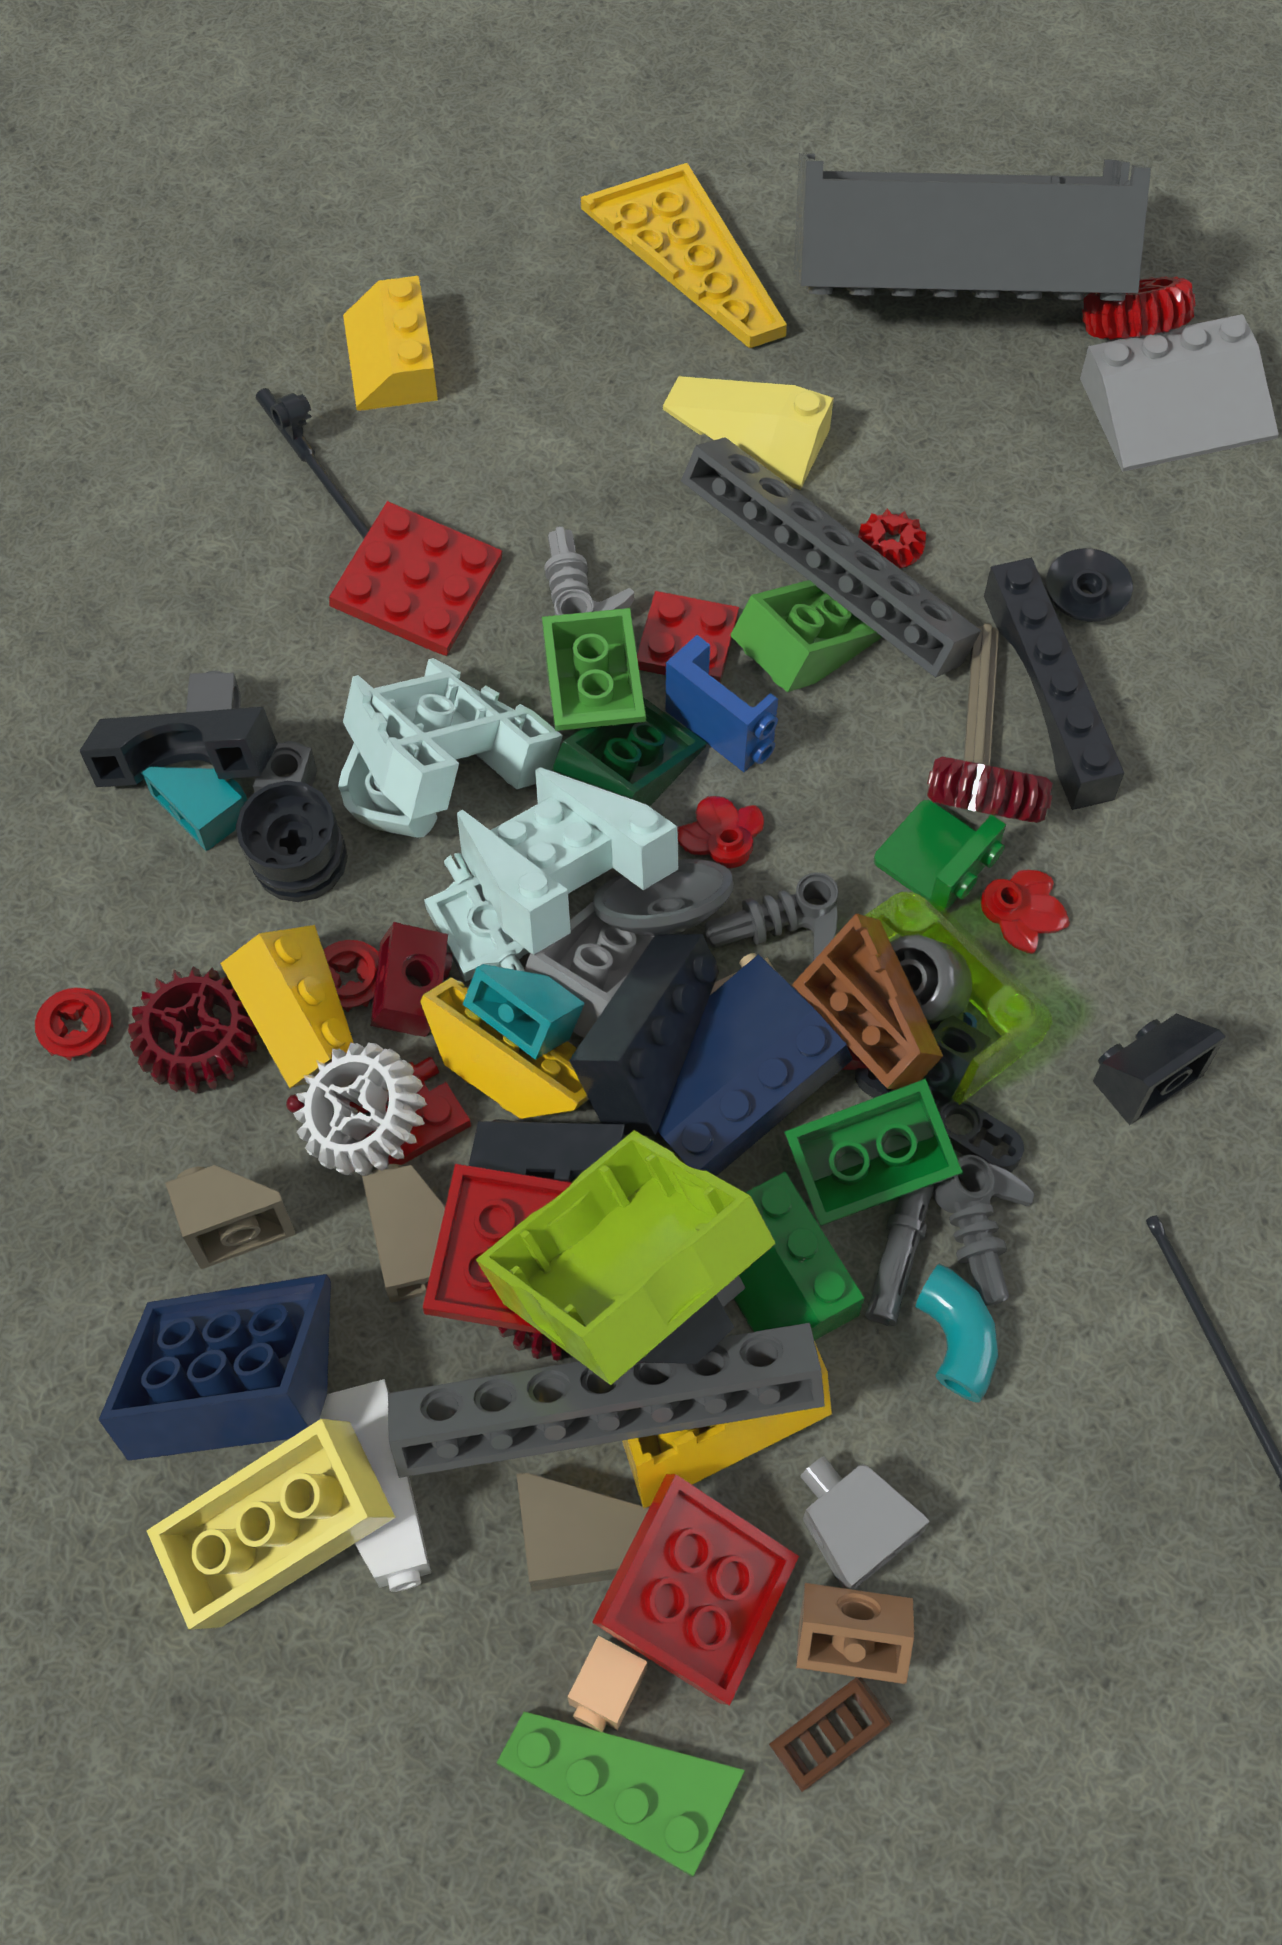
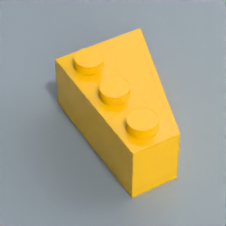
(290, 999)

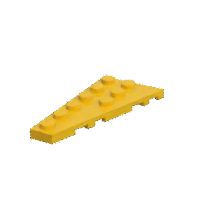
(685, 240)

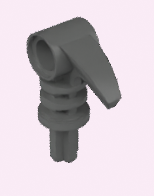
(787, 911)
(971, 1214)

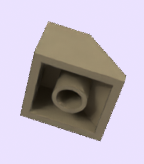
(226, 1214)

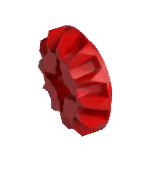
(899, 553)
(344, 957)
(71, 1005)

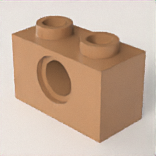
(855, 1633)

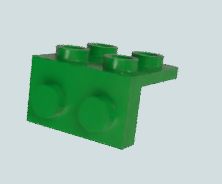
(939, 853)

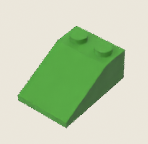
(800, 634)
(593, 669)

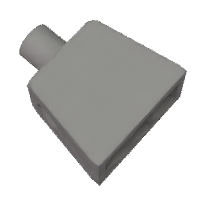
(858, 1521)

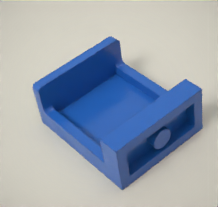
(714, 712)

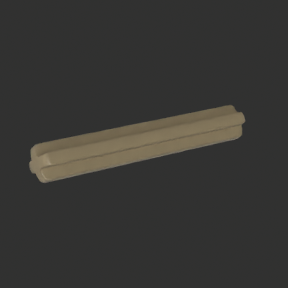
(981, 696)

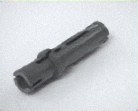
(905, 1231)

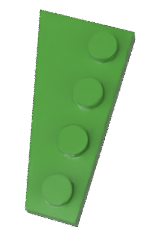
(633, 1788)

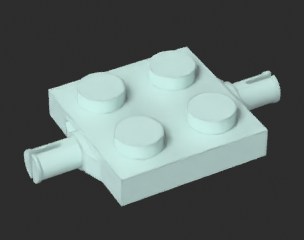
(471, 924)

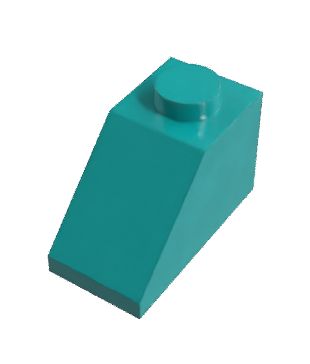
(198, 801)
(524, 1007)

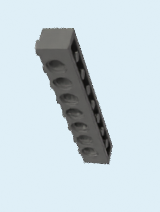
(830, 556)
(575, 1408)

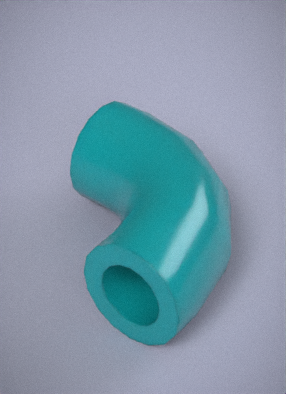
(968, 1332)

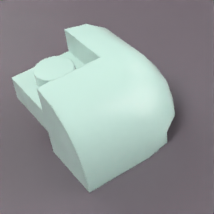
(371, 807)

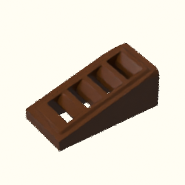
(791, 1759)

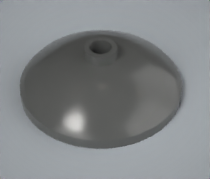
(668, 905)

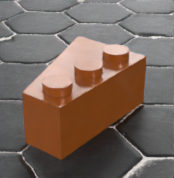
(871, 1003)

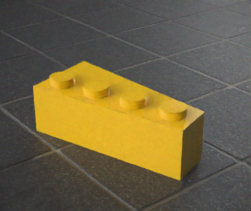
(708, 1449)

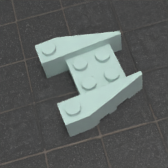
(424, 724)
(558, 847)

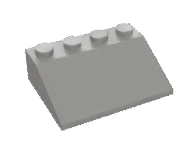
(1180, 392)

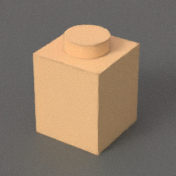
(606, 1685)

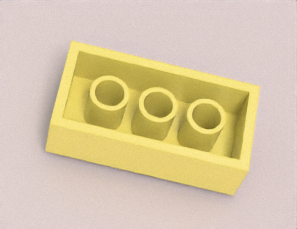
(270, 1524)

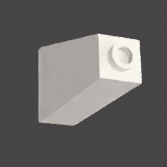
(397, 1549)

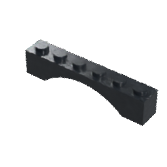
(1077, 735)

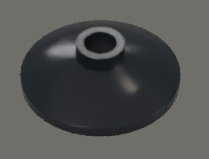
(1089, 571)

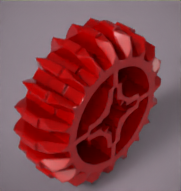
(1156, 308)

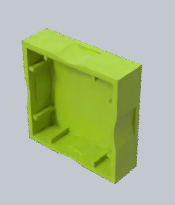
(626, 1254)

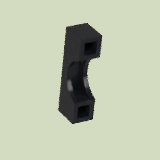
(231, 740)

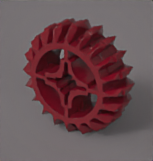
(989, 789)
(181, 1007)

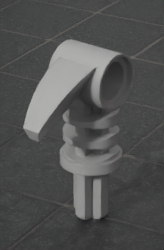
(569, 582)

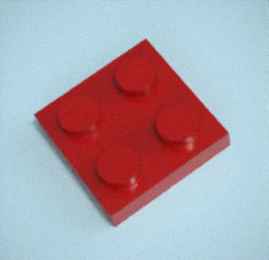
(678, 619)

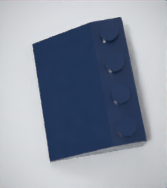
(748, 1067)
(223, 1370)

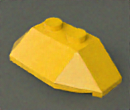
(497, 1064)

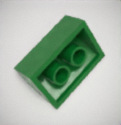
(873, 1152)
(800, 1274)

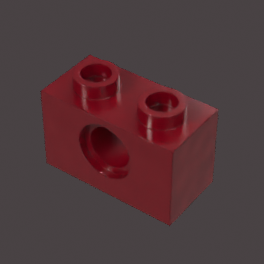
(413, 953)

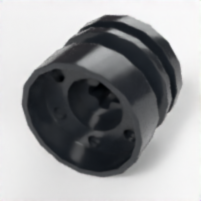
(288, 821)

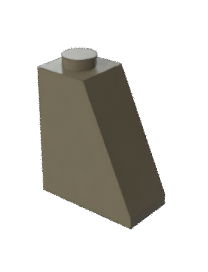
(405, 1228)
(573, 1532)

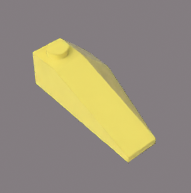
(768, 421)

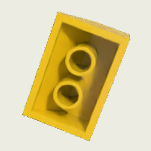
(390, 346)

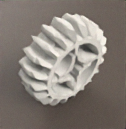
(336, 1137)

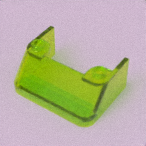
(995, 990)

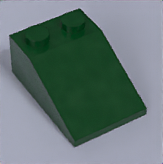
(631, 757)

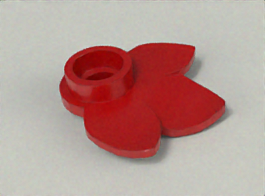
(722, 831)
(1029, 908)

